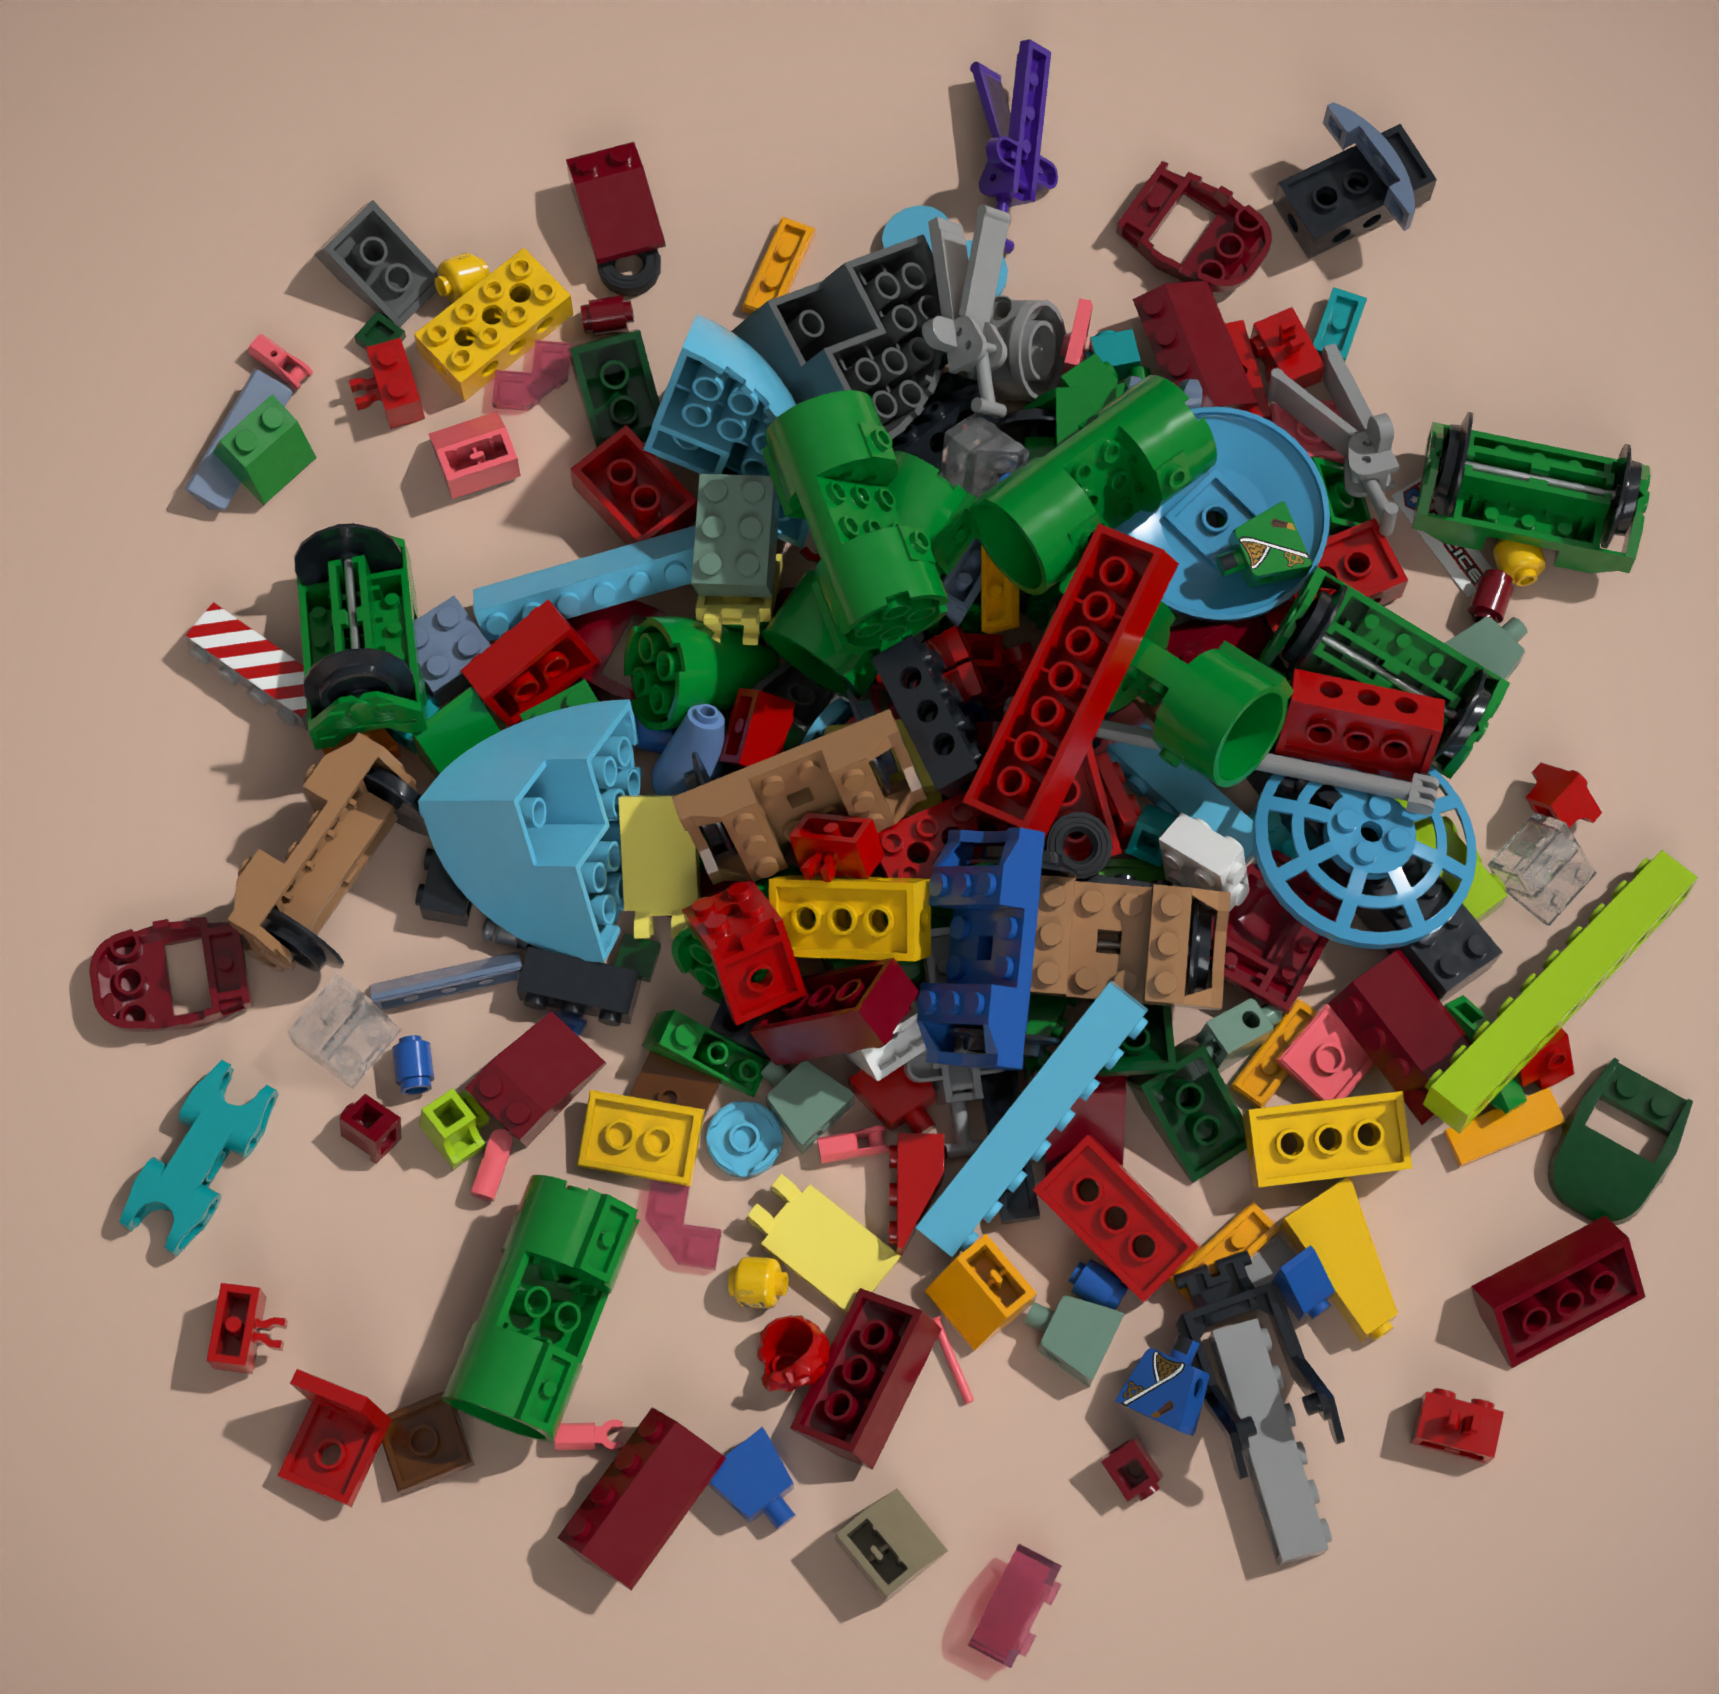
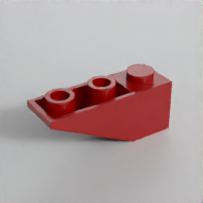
(919, 1176)

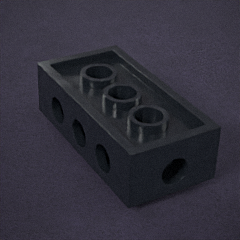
(1346, 195)
(941, 412)
(931, 714)

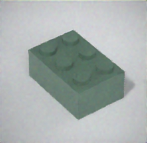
(735, 536)

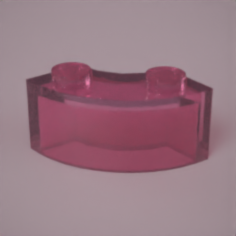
(1015, 1605)

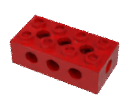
(1355, 549)
(1360, 726)
(925, 837)
(1090, 1219)

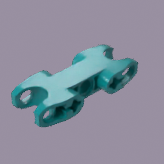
(185, 1180)

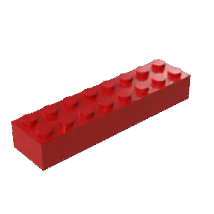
(1071, 680)

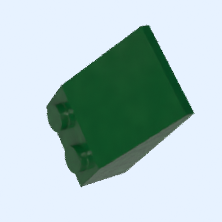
(615, 385)
(1151, 1050)
(1192, 1111)

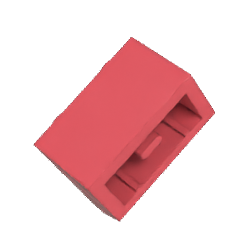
(475, 454)

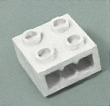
(1204, 859)

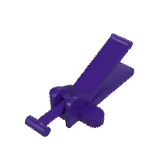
(1014, 150)

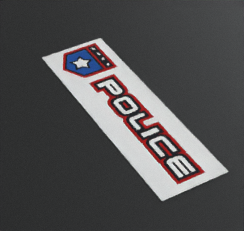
(1462, 563)

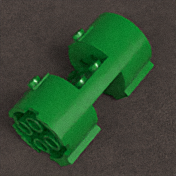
(1119, 462)
(834, 471)
(799, 627)
(1213, 712)
(542, 1308)

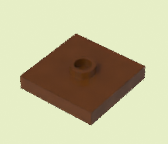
(675, 1084)
(425, 1443)

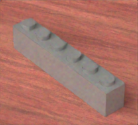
(1274, 1455)

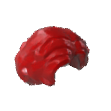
(792, 1353)

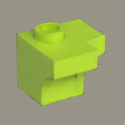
(453, 1126)

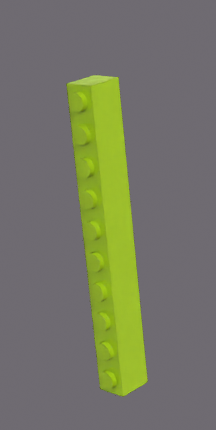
(1559, 991)

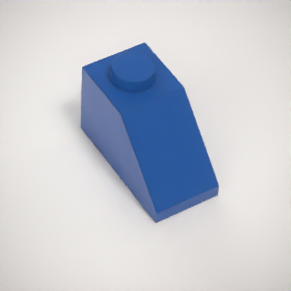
(1304, 1285)

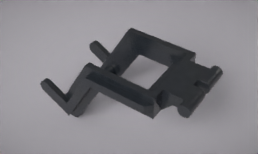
(1228, 1297)

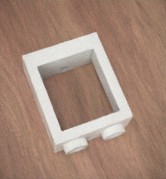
(900, 1050)

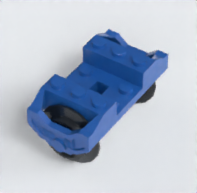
(989, 948)

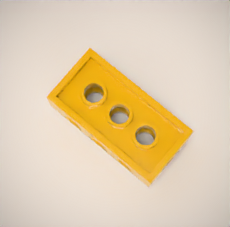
(494, 324)
(868, 937)
(1347, 1157)

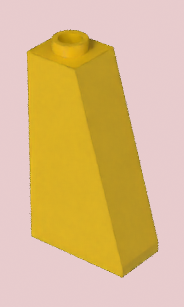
(1344, 1245)

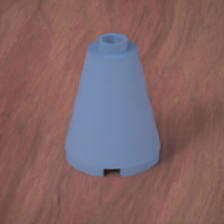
(698, 732)

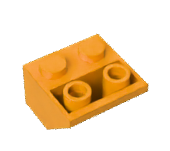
(981, 1292)

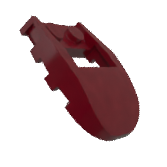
(1227, 250)
(602, 633)
(134, 983)

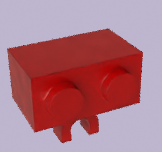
(1286, 345)
(390, 384)
(756, 728)
(836, 846)
(238, 1328)
(1457, 1425)

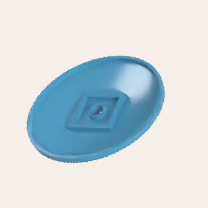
(1253, 472)

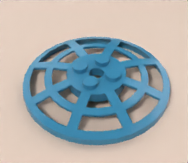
(1363, 858)

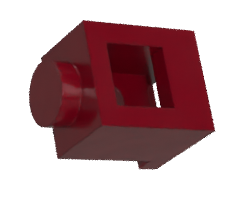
(370, 1127)
(1117, 1465)

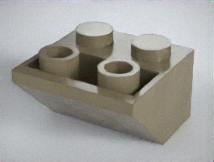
(890, 1544)

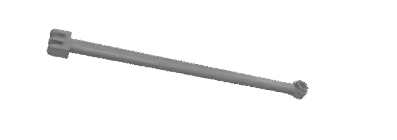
(1419, 793)

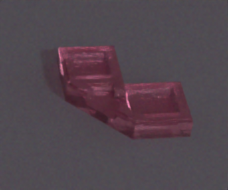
(525, 389)
(685, 1243)

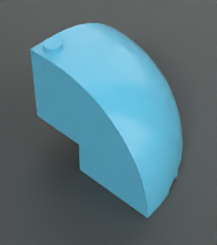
(719, 411)
(536, 825)

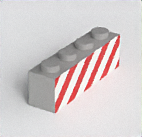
(251, 661)

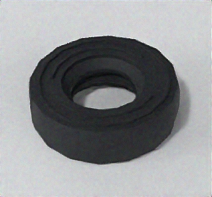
(632, 284)
(1097, 833)

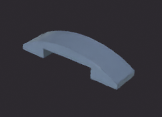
(1351, 129)

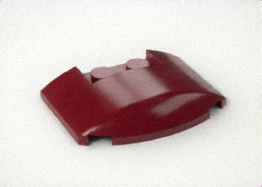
(1266, 946)

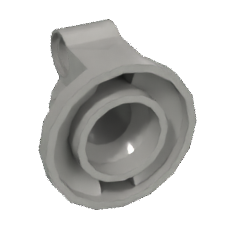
(1033, 343)

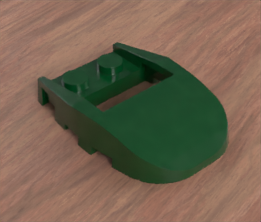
(1601, 1175)

